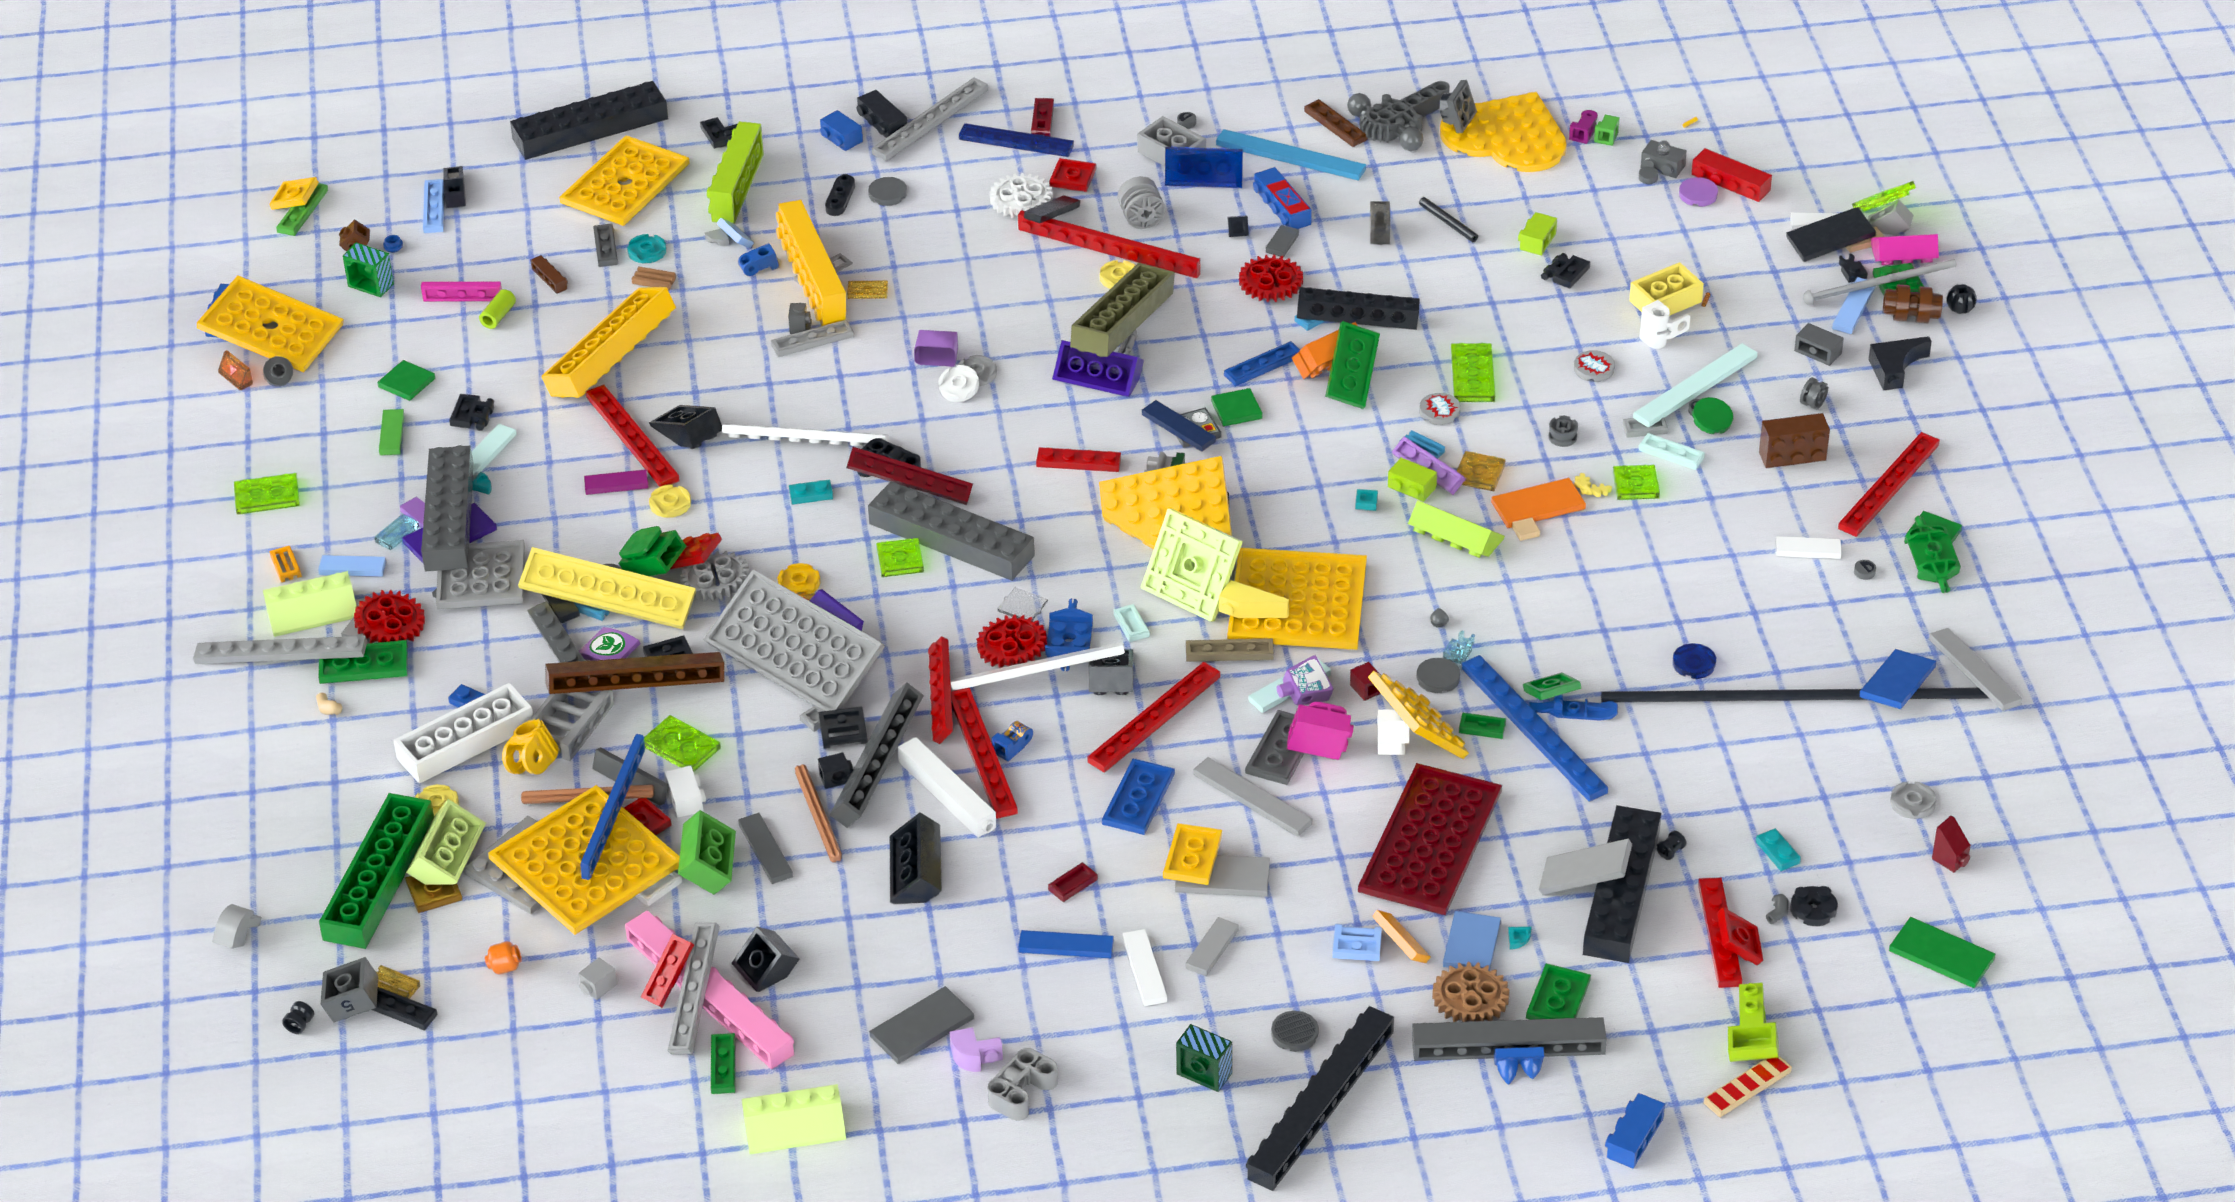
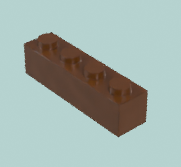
(549, 274)

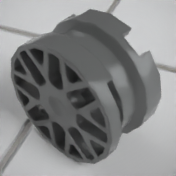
(1814, 393)
(1563, 431)

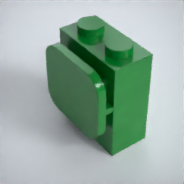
(651, 551)

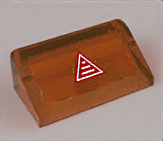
(235, 371)

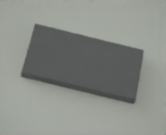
(1271, 757)
(921, 1025)

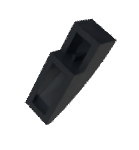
(454, 187)

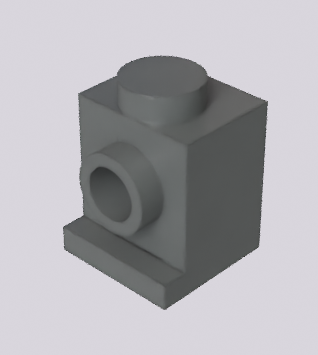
(799, 318)

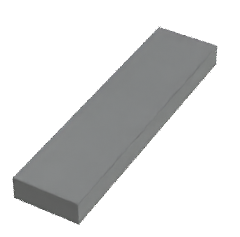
(812, 338)

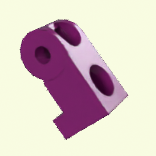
(1585, 127)

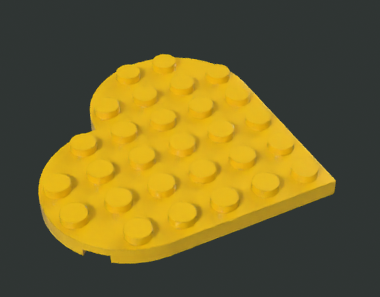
(1512, 131)

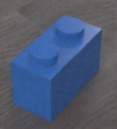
(841, 130)

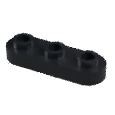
(840, 195)

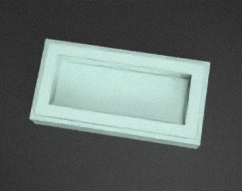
(1131, 623)

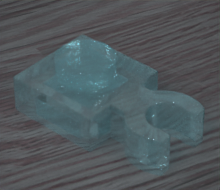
(1459, 649)

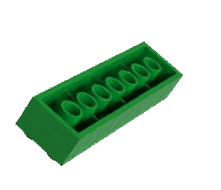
(376, 871)

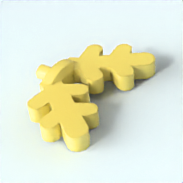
(1584, 484)

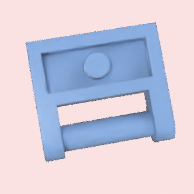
(1357, 943)

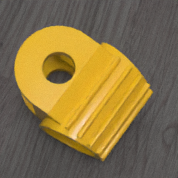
(530, 741)

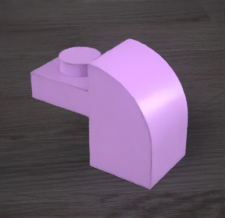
(971, 1053)

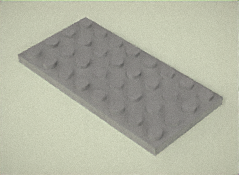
(794, 642)

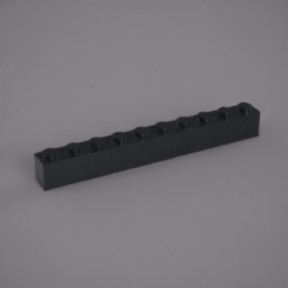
(1319, 1098)

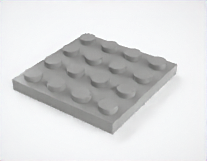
(489, 579)
(492, 877)

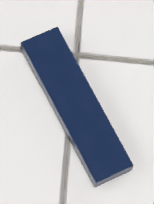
(1178, 425)

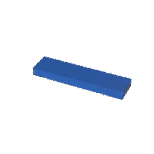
(1261, 364)
(1065, 944)

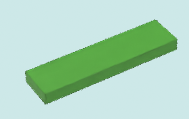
(298, 215)

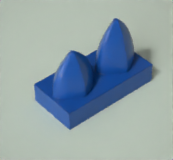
(1509, 1058)

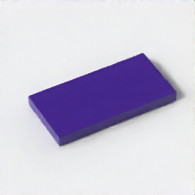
(480, 526)

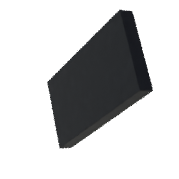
(1830, 234)

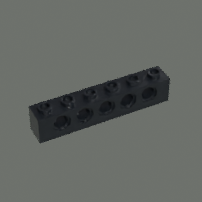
(1358, 308)

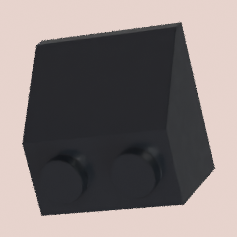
(764, 959)

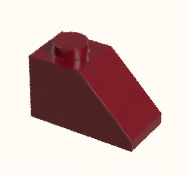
(1951, 845)

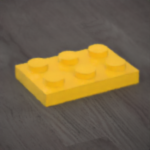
(1192, 854)

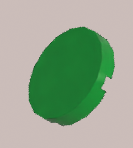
(1712, 415)

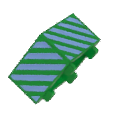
(368, 270)

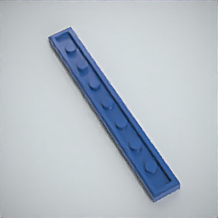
(612, 807)

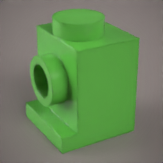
(1607, 130)

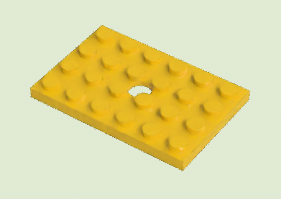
(644, 163)
(247, 305)

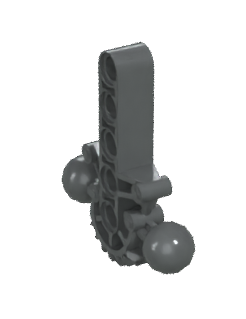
(1398, 117)

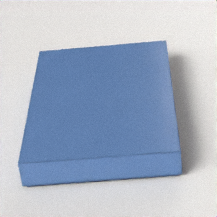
(1471, 940)

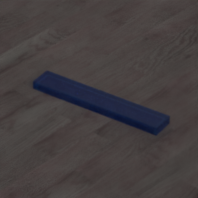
(1016, 140)

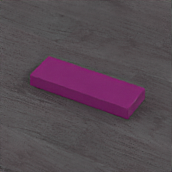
(616, 482)

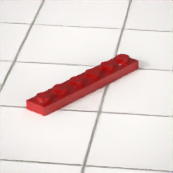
(940, 690)
(1725, 962)

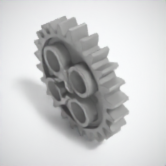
(730, 571)

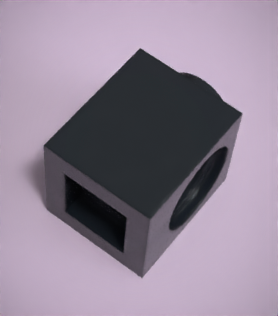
(834, 770)

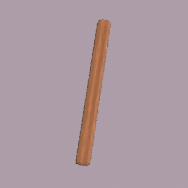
(567, 795)
(818, 813)

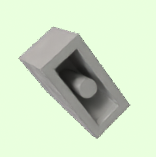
(1892, 218)

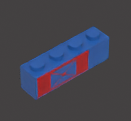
(1282, 198)

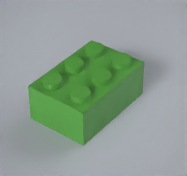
(707, 852)

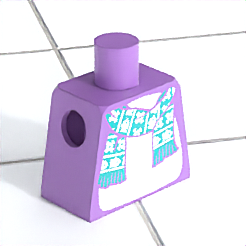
(1306, 683)

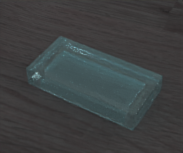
(393, 533)

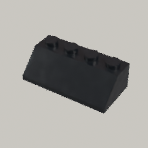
(915, 861)

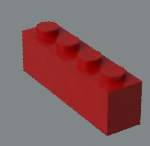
(1732, 174)

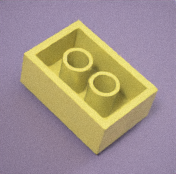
(1671, 286)

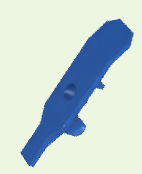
(1583, 710)

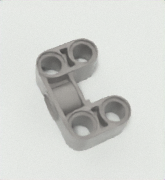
(1025, 1068)

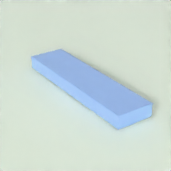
(433, 206)
(1852, 309)

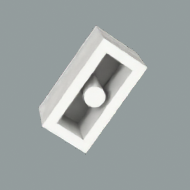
(685, 791)

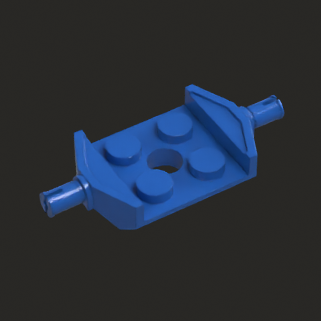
(1068, 624)

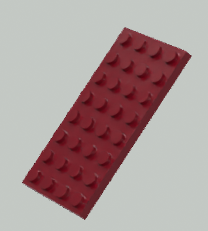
(1430, 839)

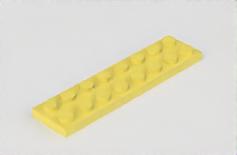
(607, 588)

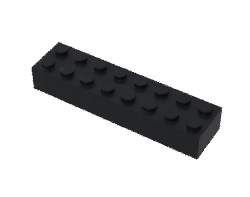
(589, 120)
(1620, 901)

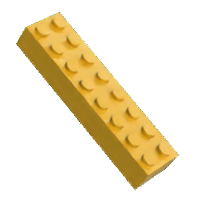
(811, 263)
(608, 342)

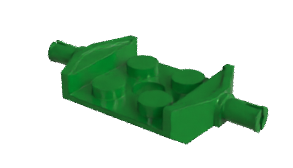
(1933, 565)

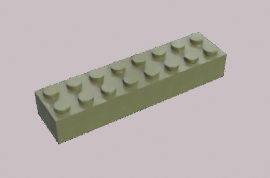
(1122, 309)

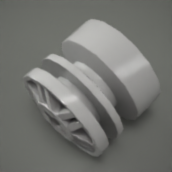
(1141, 202)

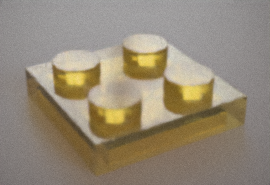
(1481, 470)

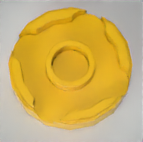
(799, 578)

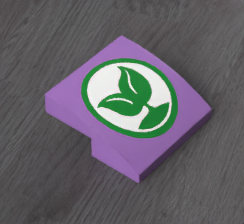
(609, 645)

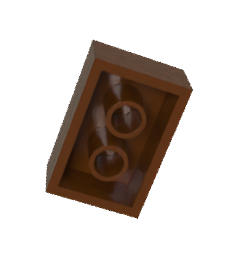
(1794, 440)

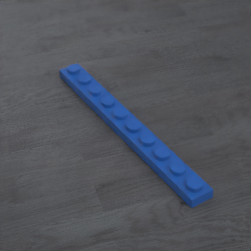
(1535, 728)

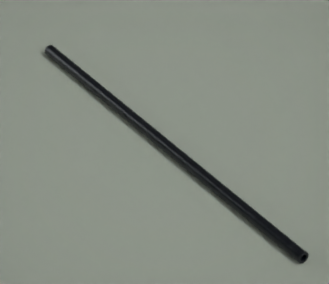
(1777, 695)

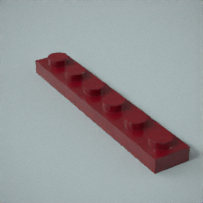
(909, 475)

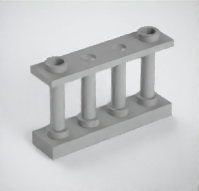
(586, 724)

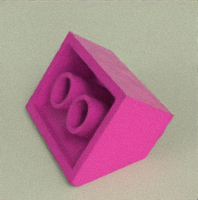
(1905, 248)

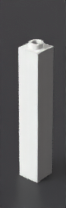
(947, 787)

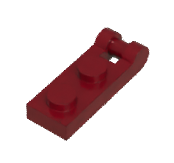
(1042, 116)

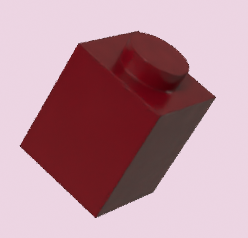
(1361, 683)

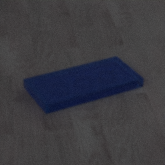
(1203, 167)

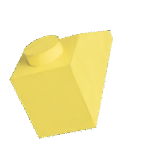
(1249, 602)

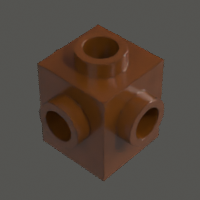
(354, 233)

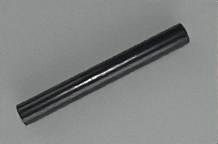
(1448, 219)

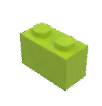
(1537, 233)
(1412, 479)

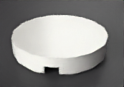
(958, 383)

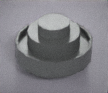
(278, 371)

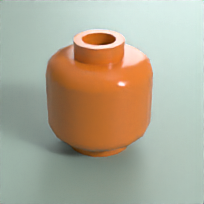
(503, 957)

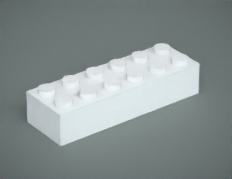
(462, 733)

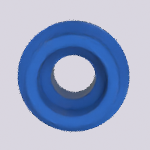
(392, 243)

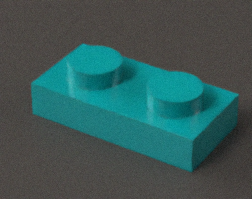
(810, 492)
(1778, 849)

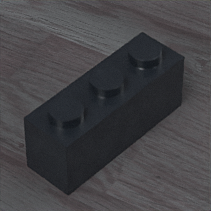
(880, 113)

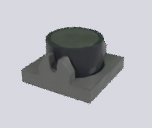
(1458, 107)

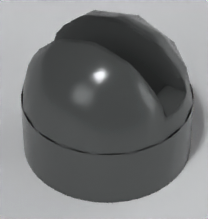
(1439, 618)

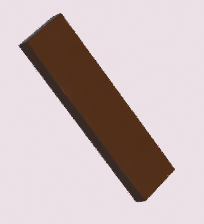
(1335, 123)

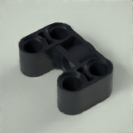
(892, 451)

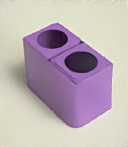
(936, 348)

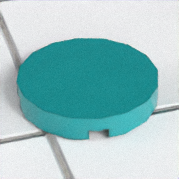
(646, 248)

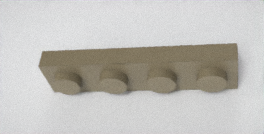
(1229, 650)

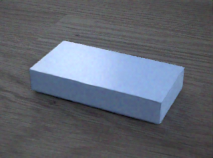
(735, 233)

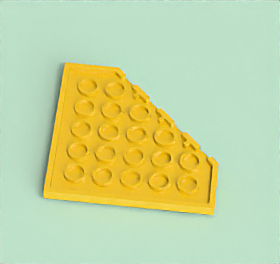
(1142, 499)

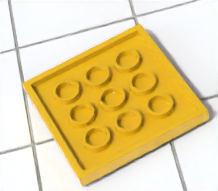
(1418, 714)

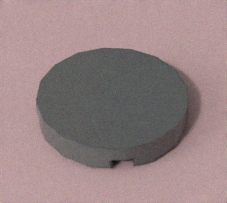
(887, 191)
(1438, 675)

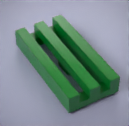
(1482, 725)

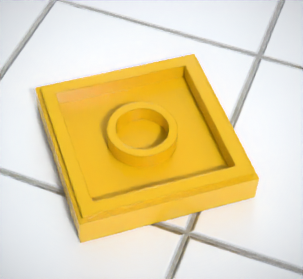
(294, 193)

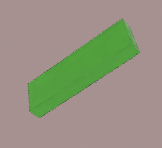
(391, 432)

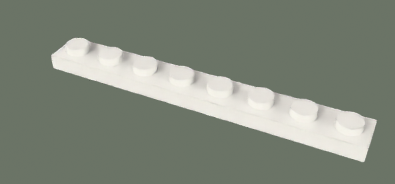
(796, 434)

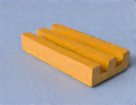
(289, 573)

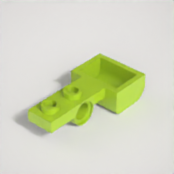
(1753, 1037)

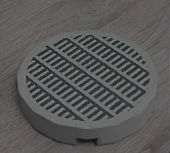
(1294, 1030)

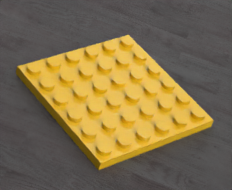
(1321, 592)
(549, 856)

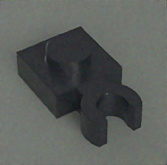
(1852, 269)

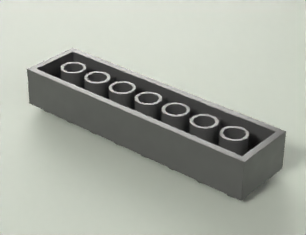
(447, 508)
(951, 530)

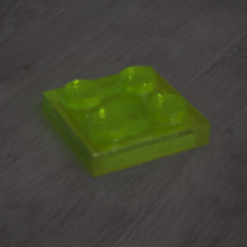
(1636, 482)
(899, 557)

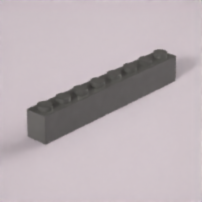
(876, 755)
(1481, 1038)

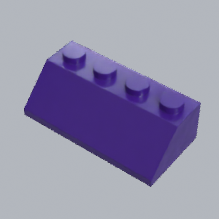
(1110, 374)

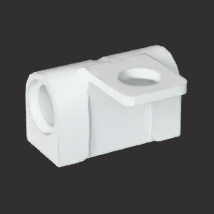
(1658, 327)
(1391, 733)

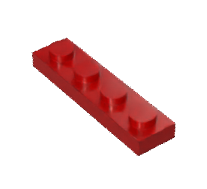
(1078, 459)

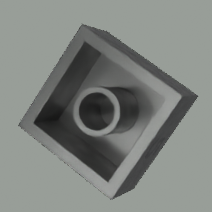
(349, 989)

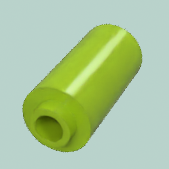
(497, 309)

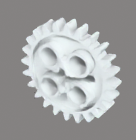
(1019, 194)

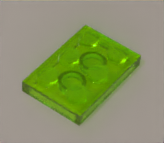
(1885, 196)
(266, 493)
(681, 743)

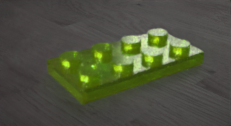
(1472, 372)

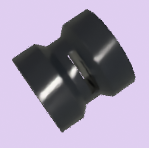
(298, 1017)

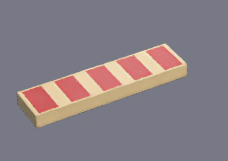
(1747, 1085)

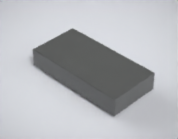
(1282, 240)

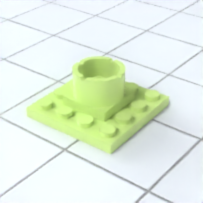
(1191, 564)

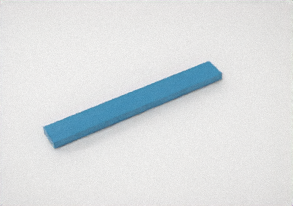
(1291, 154)

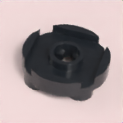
(1820, 896)

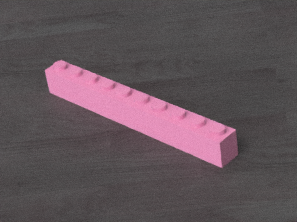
(721, 998)

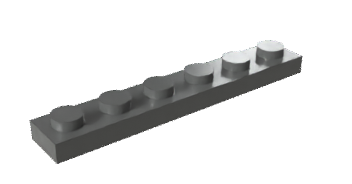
(554, 633)

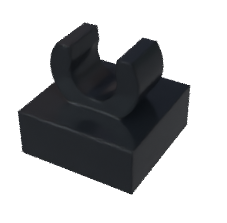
(1238, 226)

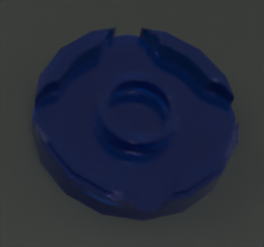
(1694, 660)

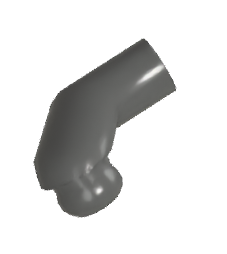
(1780, 910)

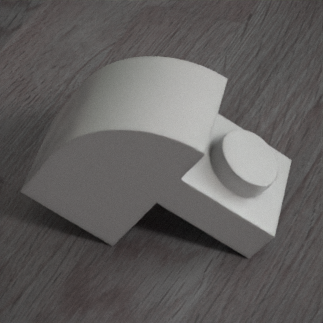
(233, 926)

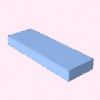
(353, 564)

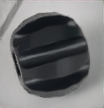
(1961, 298)

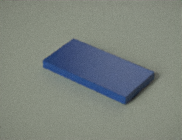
(1898, 679)
(1138, 796)

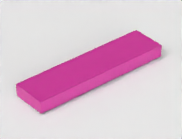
(460, 291)

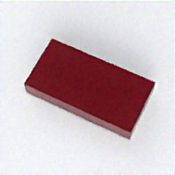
(1072, 882)

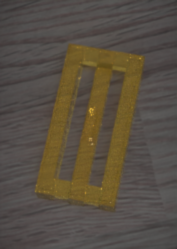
(867, 289)
(396, 981)

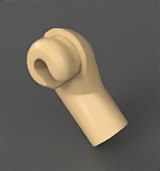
(328, 706)

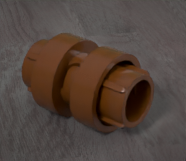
(1920, 304)

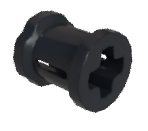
(1671, 845)

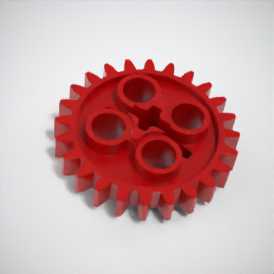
(1270, 278)
(389, 617)
(1011, 641)

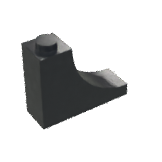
(1892, 358)

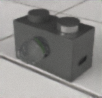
(1664, 158)

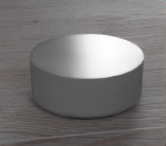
(1648, 175)

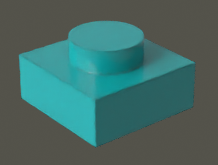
(1366, 499)

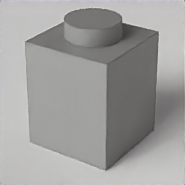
(597, 978)

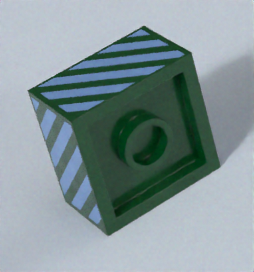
(1204, 1057)

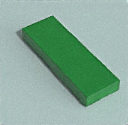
(723, 1063)

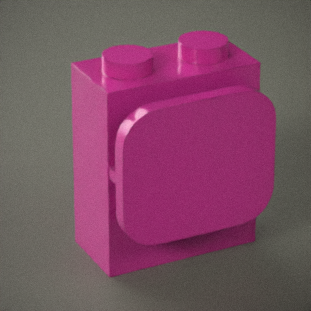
(1320, 730)

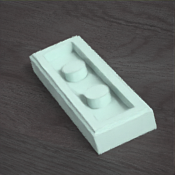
(1671, 451)

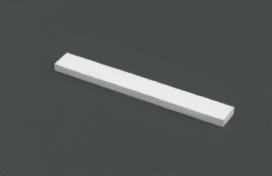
(1037, 666)

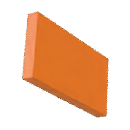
(1538, 502)

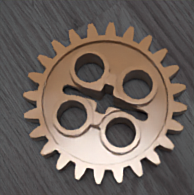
(1470, 993)

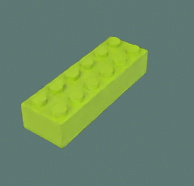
(735, 172)

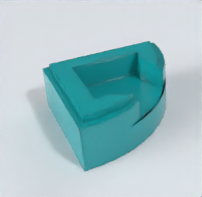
(482, 484)
(1518, 936)

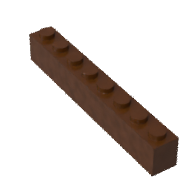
(634, 672)

